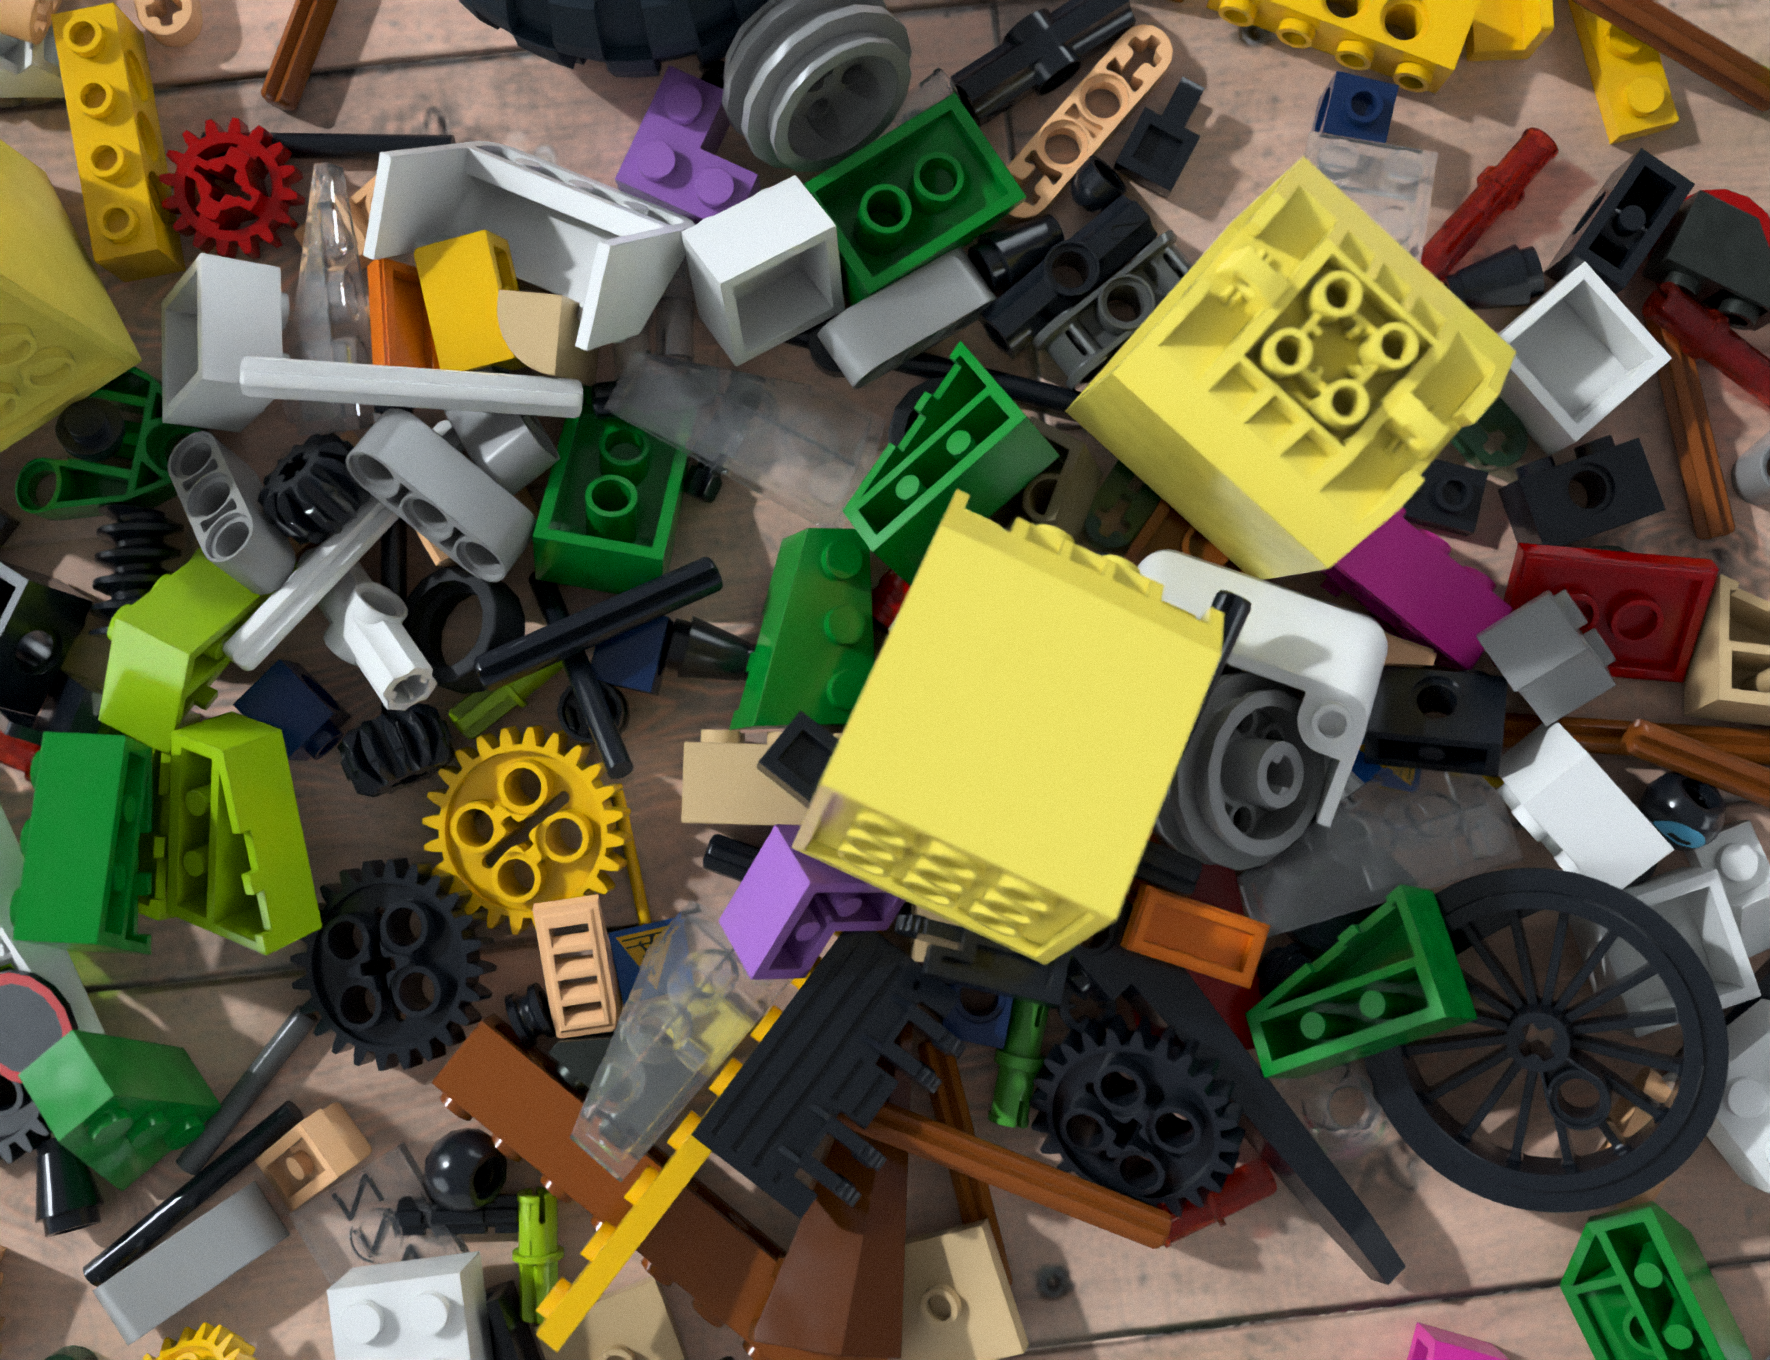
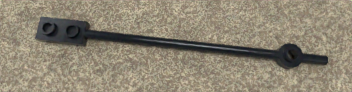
(1444, 501)

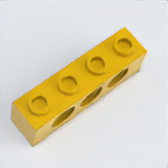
(1362, 42)
(117, 142)

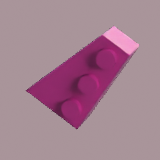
(1419, 591)

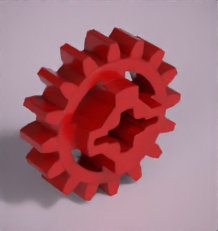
(219, 214)

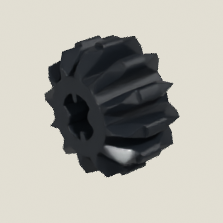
(312, 490)
(396, 750)

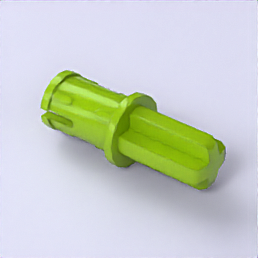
(484, 708)
(537, 1250)

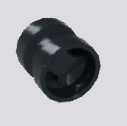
(573, 721)

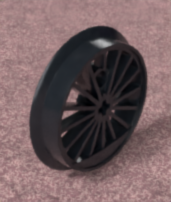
(1574, 1182)

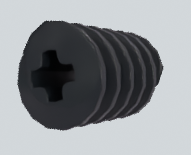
(134, 560)

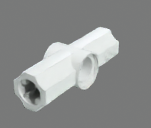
(370, 634)

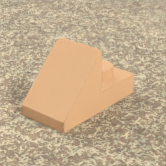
(313, 1155)

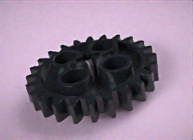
(444, 952)
(1138, 1115)

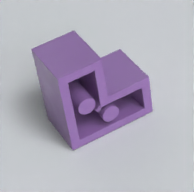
(676, 152)
(794, 906)

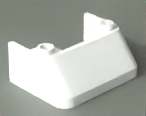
(559, 226)
(1299, 643)

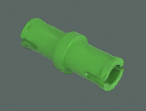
(1018, 1064)

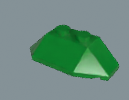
(1648, 1291)

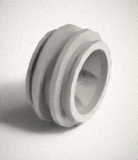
(815, 79)
(1243, 778)

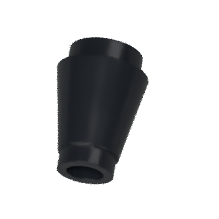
(1014, 251)
(1499, 280)
(707, 651)
(64, 1190)

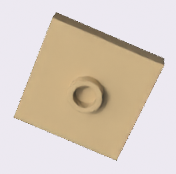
(958, 1298)
(625, 1326)

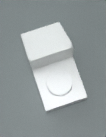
(1744, 878)

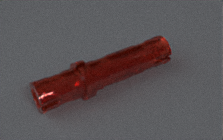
(1497, 190)
(1709, 337)

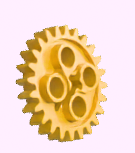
(493, 785)

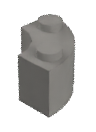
(1549, 656)

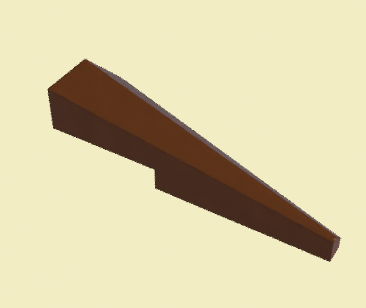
(846, 1264)

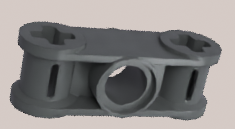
(1088, 335)

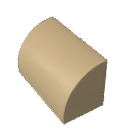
(544, 334)

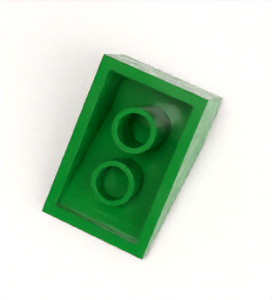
(913, 197)
(608, 505)

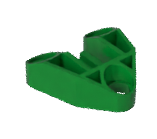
(87, 485)

